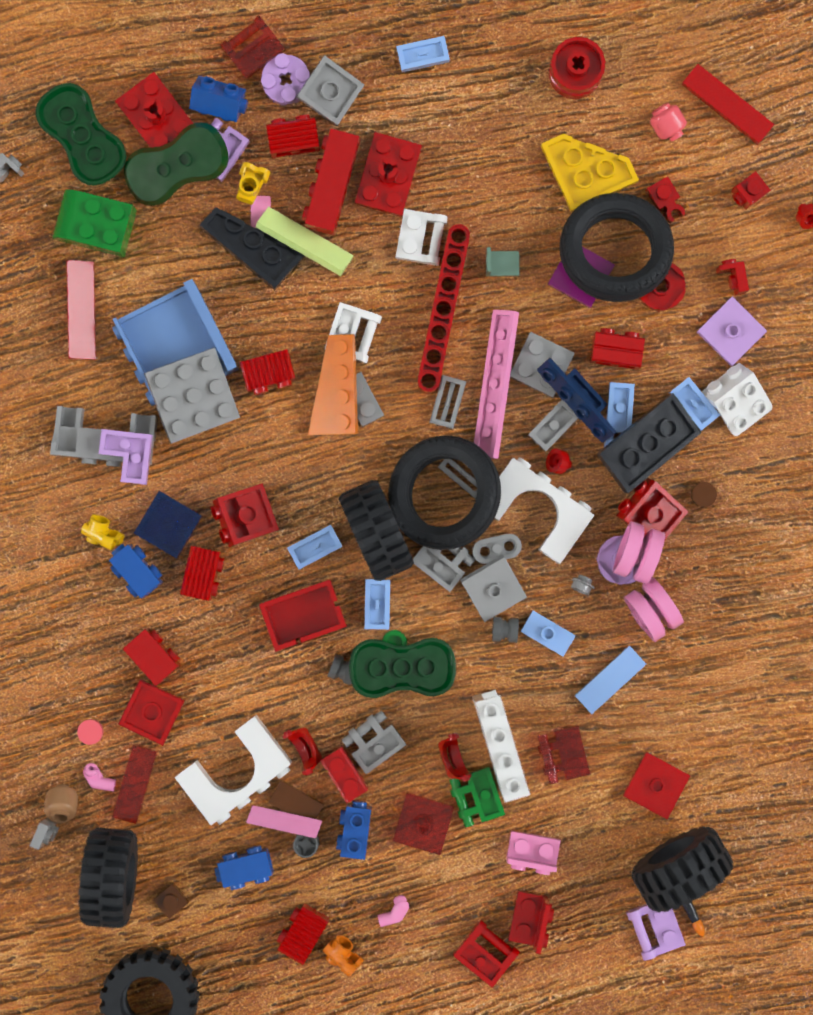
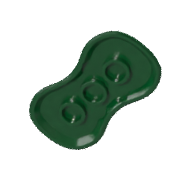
(91, 149)
(160, 171)
(383, 668)

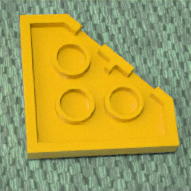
(586, 169)

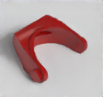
(308, 762)
(459, 771)

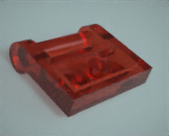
(257, 53)

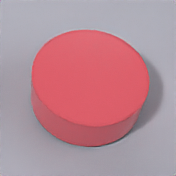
(90, 731)

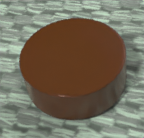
(703, 494)

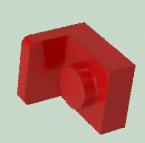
(749, 191)
(738, 277)

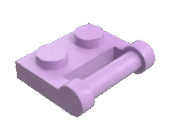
(664, 927)

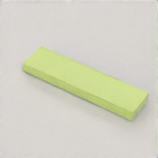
(304, 241)

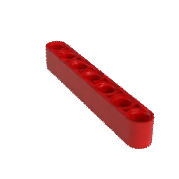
(443, 297)

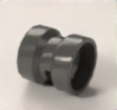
(503, 629)
(340, 669)
(305, 848)

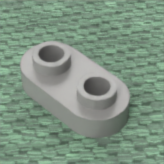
(496, 548)

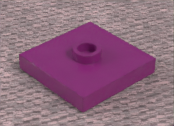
(562, 282)

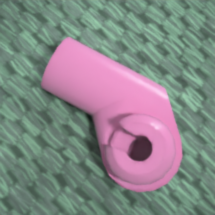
(96, 779)
(396, 914)

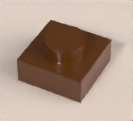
(171, 900)

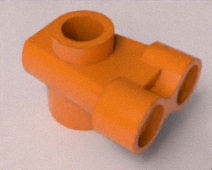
(339, 954)

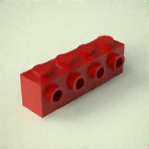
(332, 181)

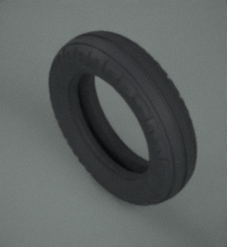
(620, 207)
(486, 501)

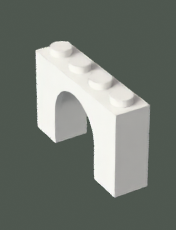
(571, 516)
(216, 801)

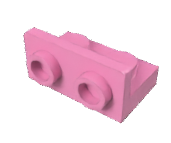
(533, 852)

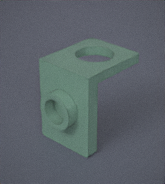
(502, 263)

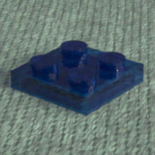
(168, 524)

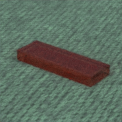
(135, 784)

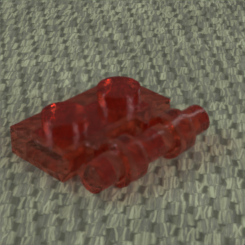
(571, 754)

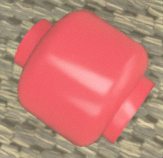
(668, 122)

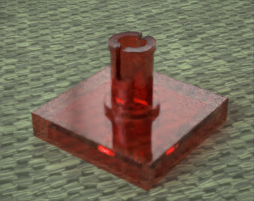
(423, 823)

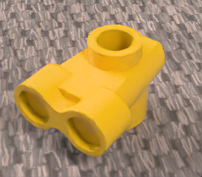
(251, 178)
(99, 533)

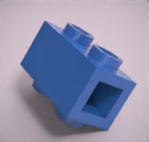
(218, 99)
(130, 564)
(356, 829)
(238, 869)

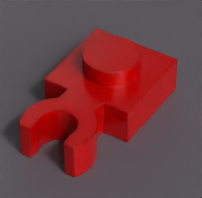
(664, 196)

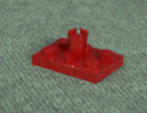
(153, 111)
(388, 174)

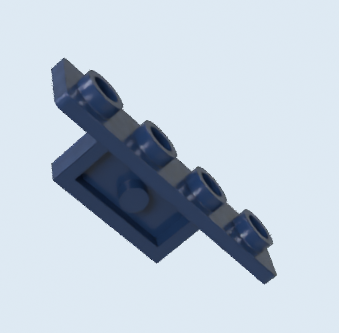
(579, 397)

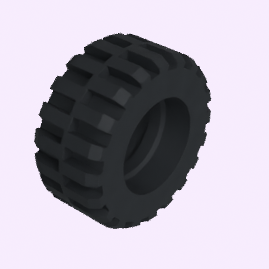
(376, 530)
(682, 869)
(108, 877)
(150, 964)

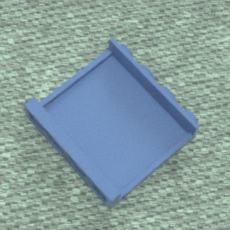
(171, 331)

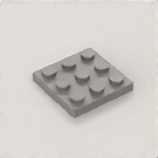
(192, 395)

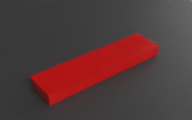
(727, 104)

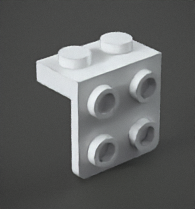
(738, 398)

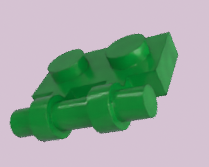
(484, 794)

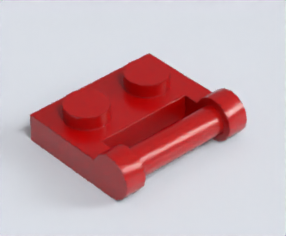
(482, 961)

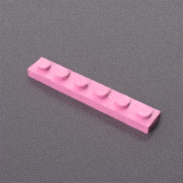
(496, 381)

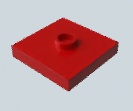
(151, 712)
(656, 785)

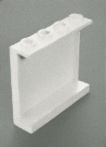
(500, 745)

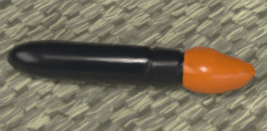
(697, 924)

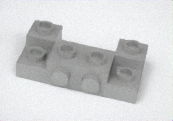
(83, 443)

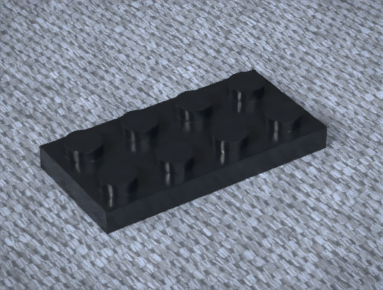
(649, 443)

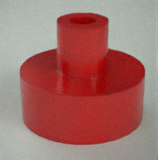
(805, 216)
(558, 461)

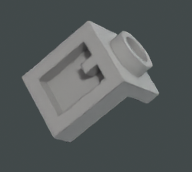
(6, 164)

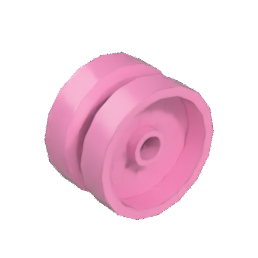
(639, 553)
(651, 611)

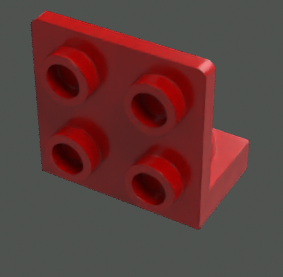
(530, 920)

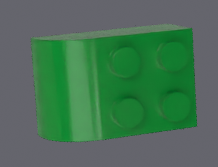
(94, 222)

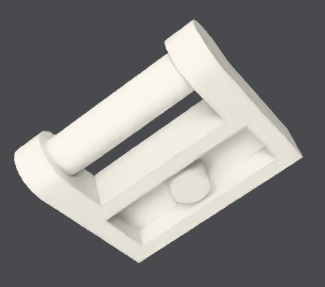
(413, 233)
(347, 322)

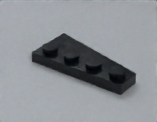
(252, 247)

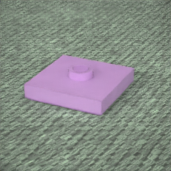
(732, 331)

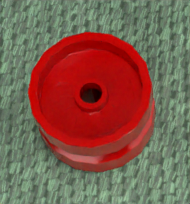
(578, 53)

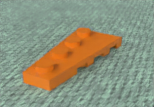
(337, 389)

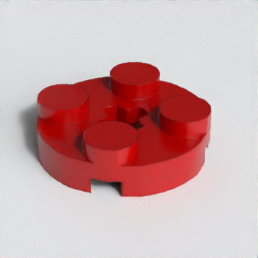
(675, 292)

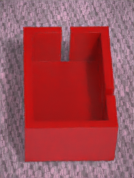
(302, 615)

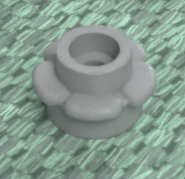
(582, 585)

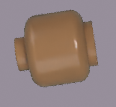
(61, 804)

